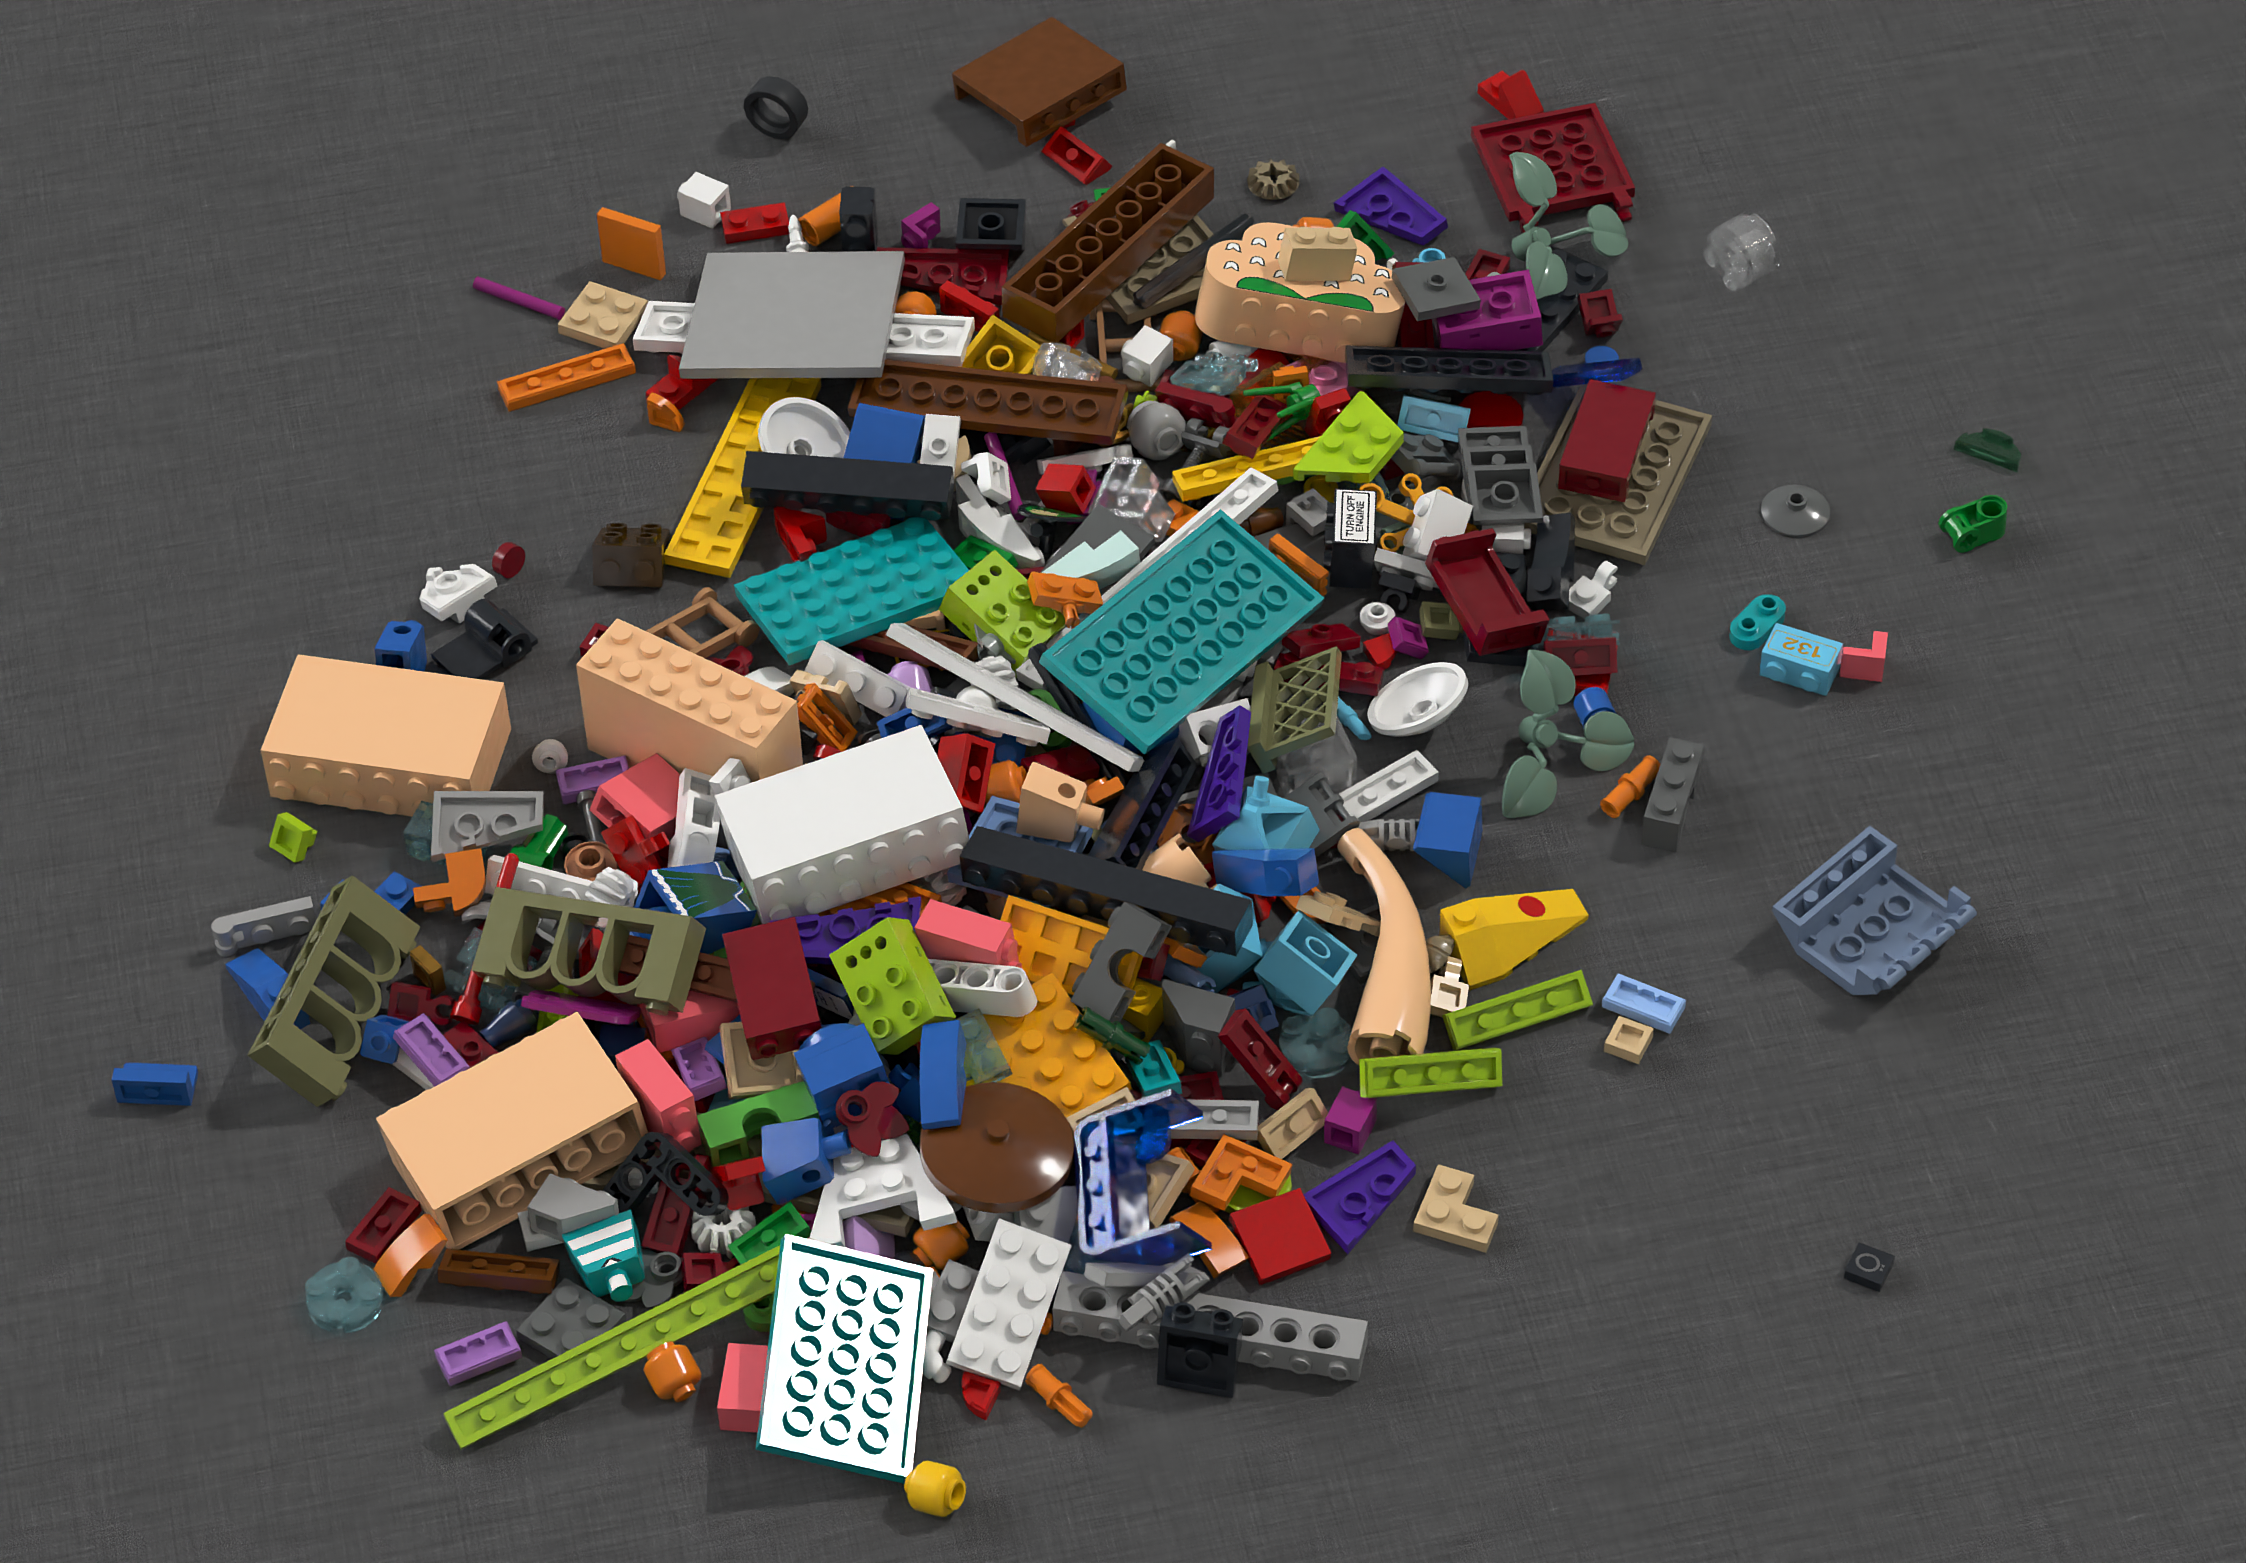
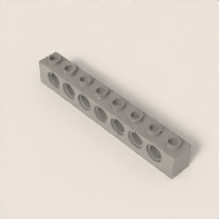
(1266, 1323)

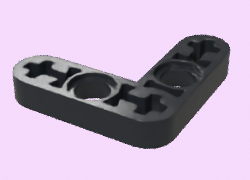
(665, 1168)

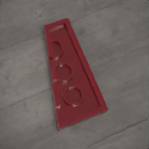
(977, 270)

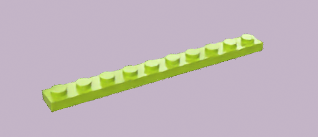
(613, 1350)

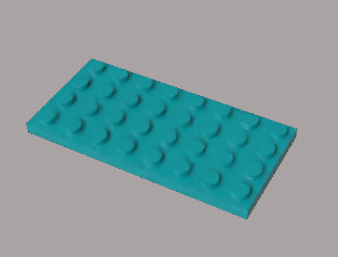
(1181, 631)

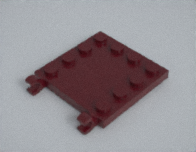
(1574, 148)

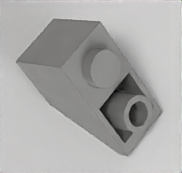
(566, 1206)

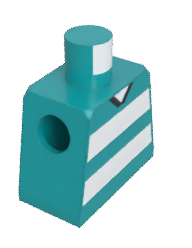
(608, 1255)

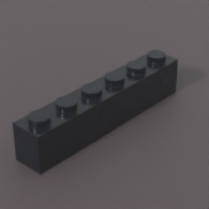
(847, 485)
(1145, 806)

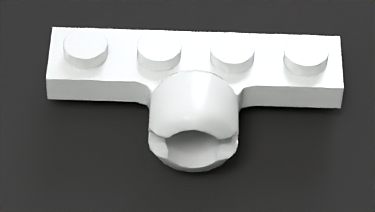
(977, 712)

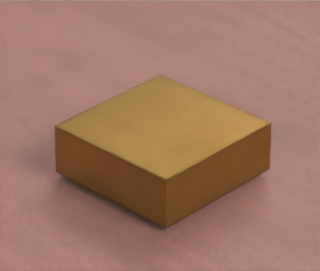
(427, 970)

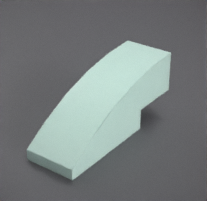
(1104, 564)

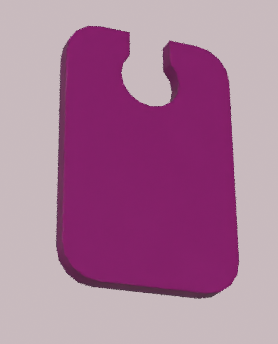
(586, 1007)

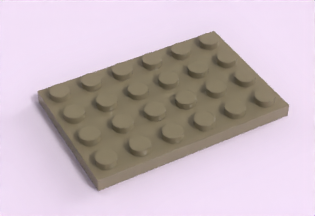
(1661, 467)

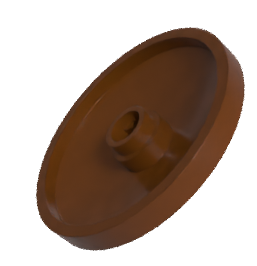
(1004, 1154)

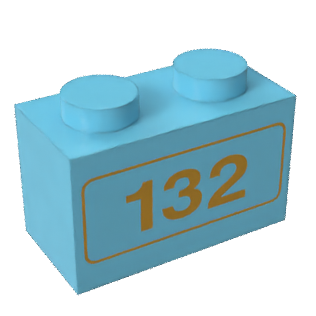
(1801, 659)

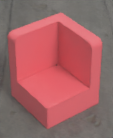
(1865, 663)

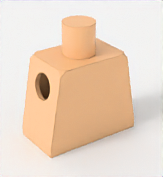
(1054, 805)

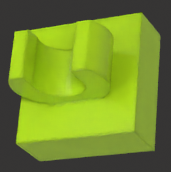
(292, 837)

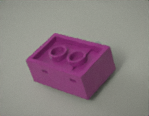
(1506, 316)

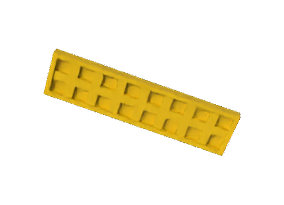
(716, 518)

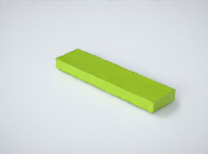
(1517, 1010)
(1430, 1072)

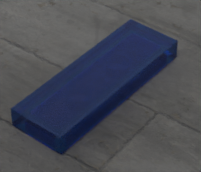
(1601, 371)

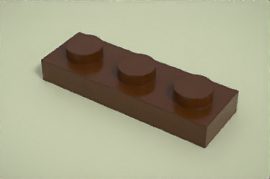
(498, 1271)

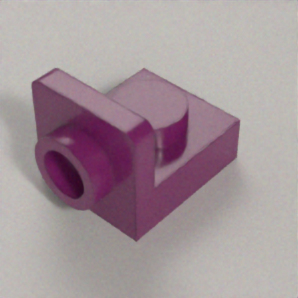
(921, 227)

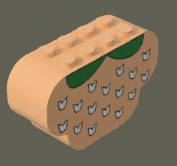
(1252, 305)

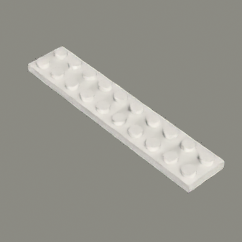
(912, 336)

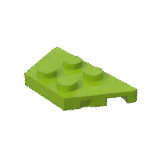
(1353, 445)

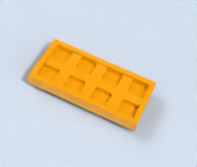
(1059, 943)

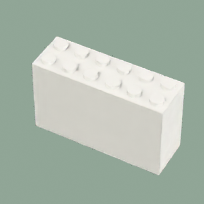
(844, 826)

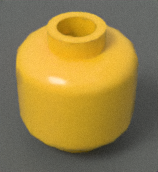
(935, 1488)

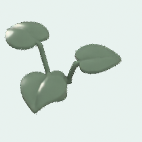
(1547, 270)
(1605, 742)

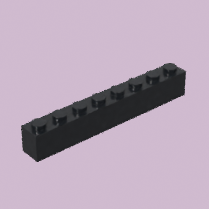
(1100, 886)

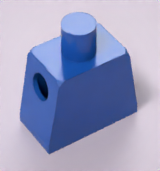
(402, 646)
(799, 1157)

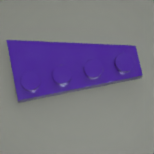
(1223, 777)
(828, 933)

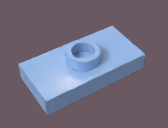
(1643, 1003)

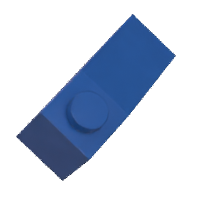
(1267, 871)
(261, 982)

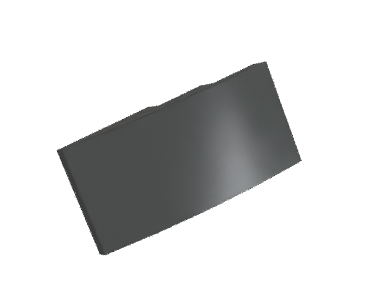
(1500, 475)

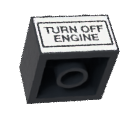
(1350, 538)

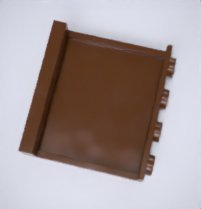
(1042, 79)

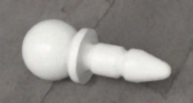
(796, 237)

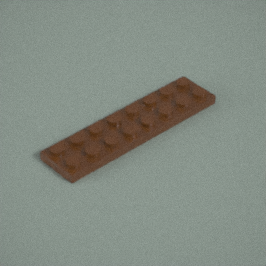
(999, 400)

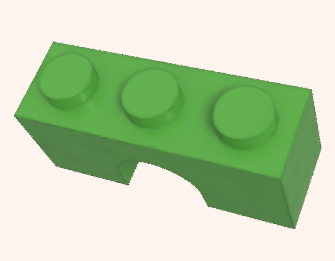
(729, 1128)

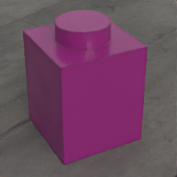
(1350, 1120)

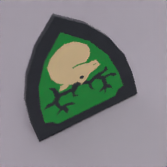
(1047, 529)

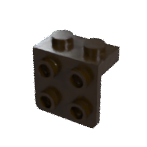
(629, 555)

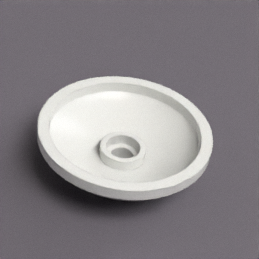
(802, 428)
(1418, 700)

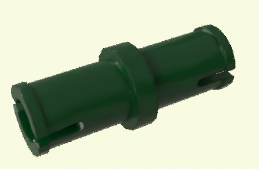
(1112, 1035)

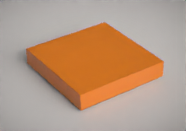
(631, 243)

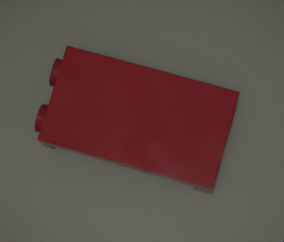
(1606, 440)
(1483, 593)
(772, 987)

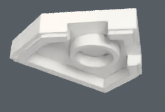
(455, 591)

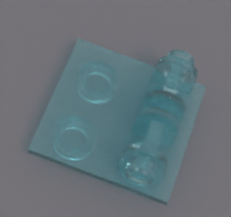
(1600, 623)

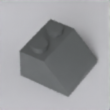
(1193, 1023)

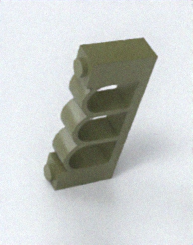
(665, 971)
(287, 1049)

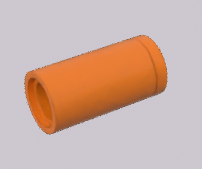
(822, 221)

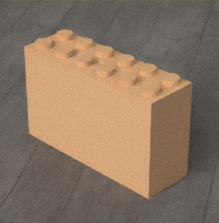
(693, 713)
(382, 735)
(500, 1128)

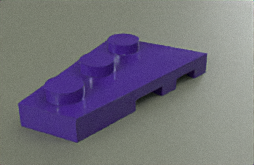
(1393, 207)
(1360, 1194)

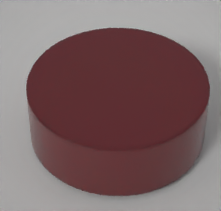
(508, 560)

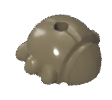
(1438, 951)

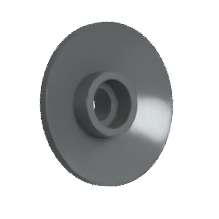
(1795, 511)

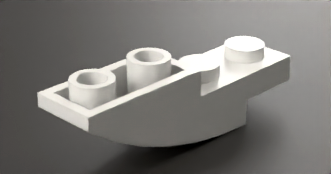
(986, 524)
(695, 821)

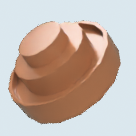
(588, 860)

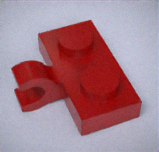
(632, 850)

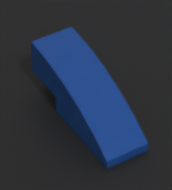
(942, 1074)

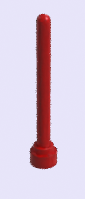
(468, 1005)

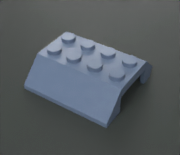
(1867, 917)

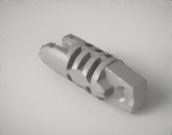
(1391, 834)
(1164, 1290)

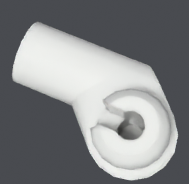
(933, 1362)

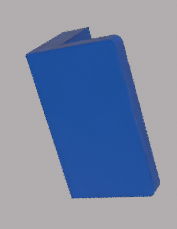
(155, 1083)

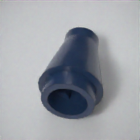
(508, 1024)

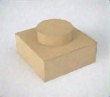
(1628, 1040)

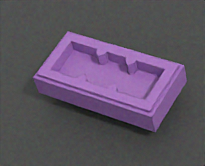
(588, 776)
(429, 1050)
(699, 1069)
(478, 1353)

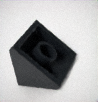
(991, 224)

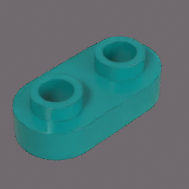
(1760, 618)

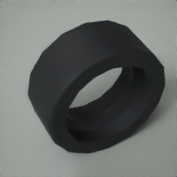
(786, 96)

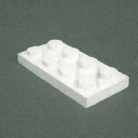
(1008, 1304)

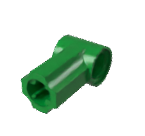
(543, 845)

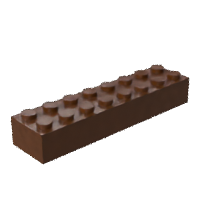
(1107, 242)

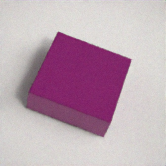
(1407, 637)

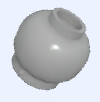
(1156, 430)

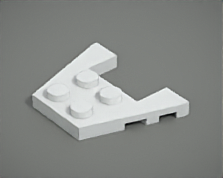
(876, 1183)

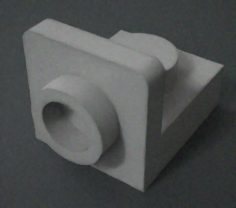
(1308, 512)

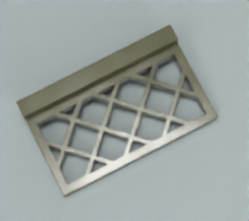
(1270, 710)

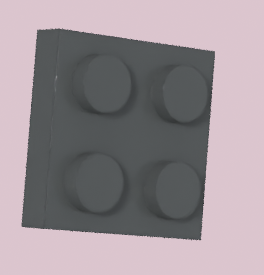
(568, 1320)

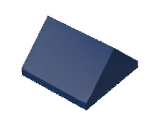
(1450, 834)

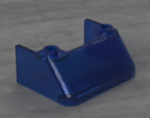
(1112, 1181)

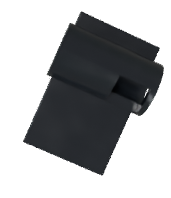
(477, 651)

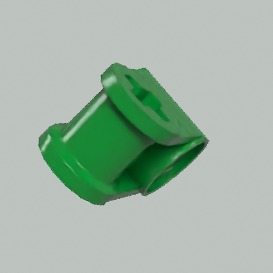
(1977, 522)

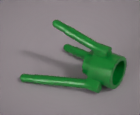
(1298, 402)

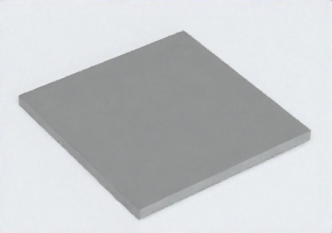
(793, 315)

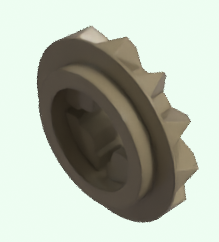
(1262, 185)

